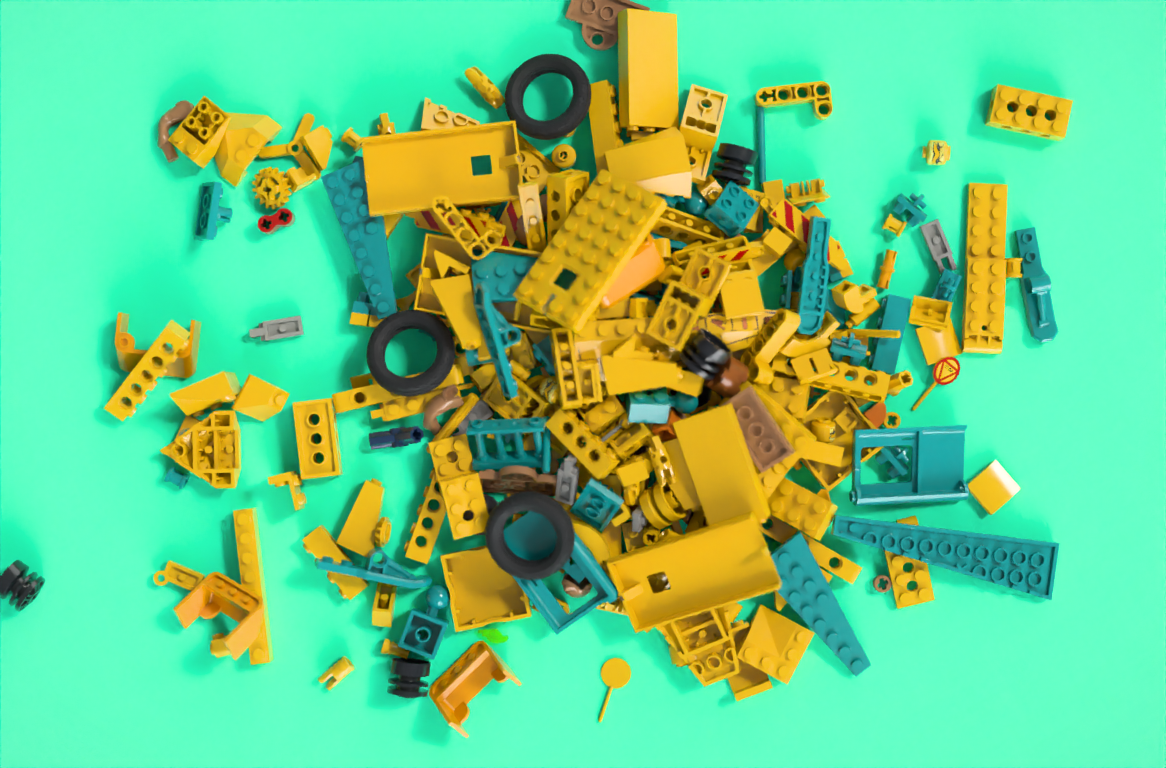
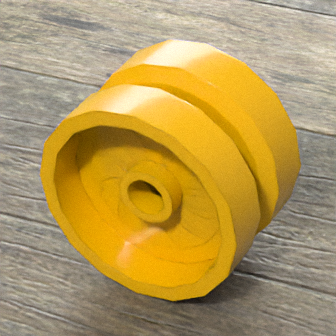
(661, 506)

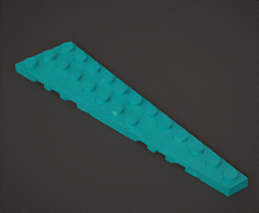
(1003, 560)

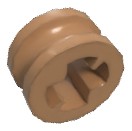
(876, 581)

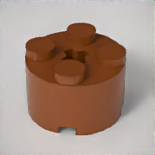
(728, 378)

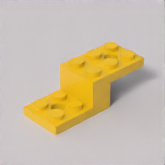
(701, 127)
(688, 298)
(525, 405)
(459, 485)

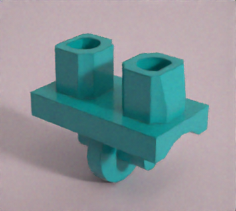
(917, 214)
(946, 286)
(850, 347)
(898, 467)

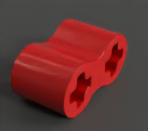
(276, 221)

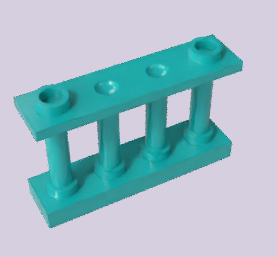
(500, 459)

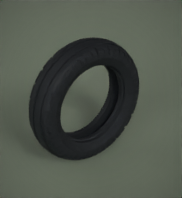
(526, 74)
(430, 378)
(552, 512)

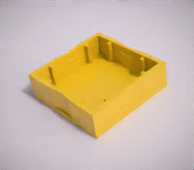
(829, 406)
(481, 590)

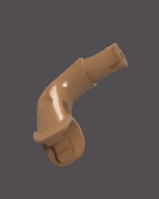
(168, 119)
(439, 405)

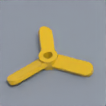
(287, 149)

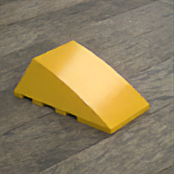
(654, 163)
(705, 644)

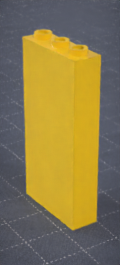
(647, 70)
(721, 465)

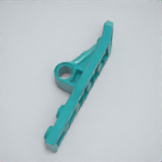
(813, 277)
(1035, 288)
(495, 334)
(383, 571)

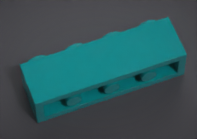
(887, 349)

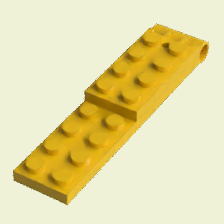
(984, 269)

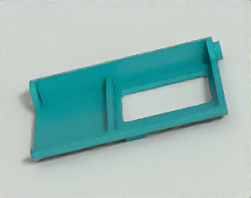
(935, 465)
(534, 539)

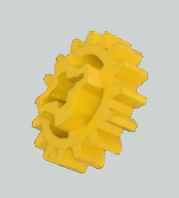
(271, 187)

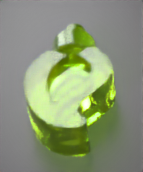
(493, 635)

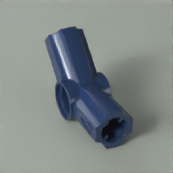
(395, 437)

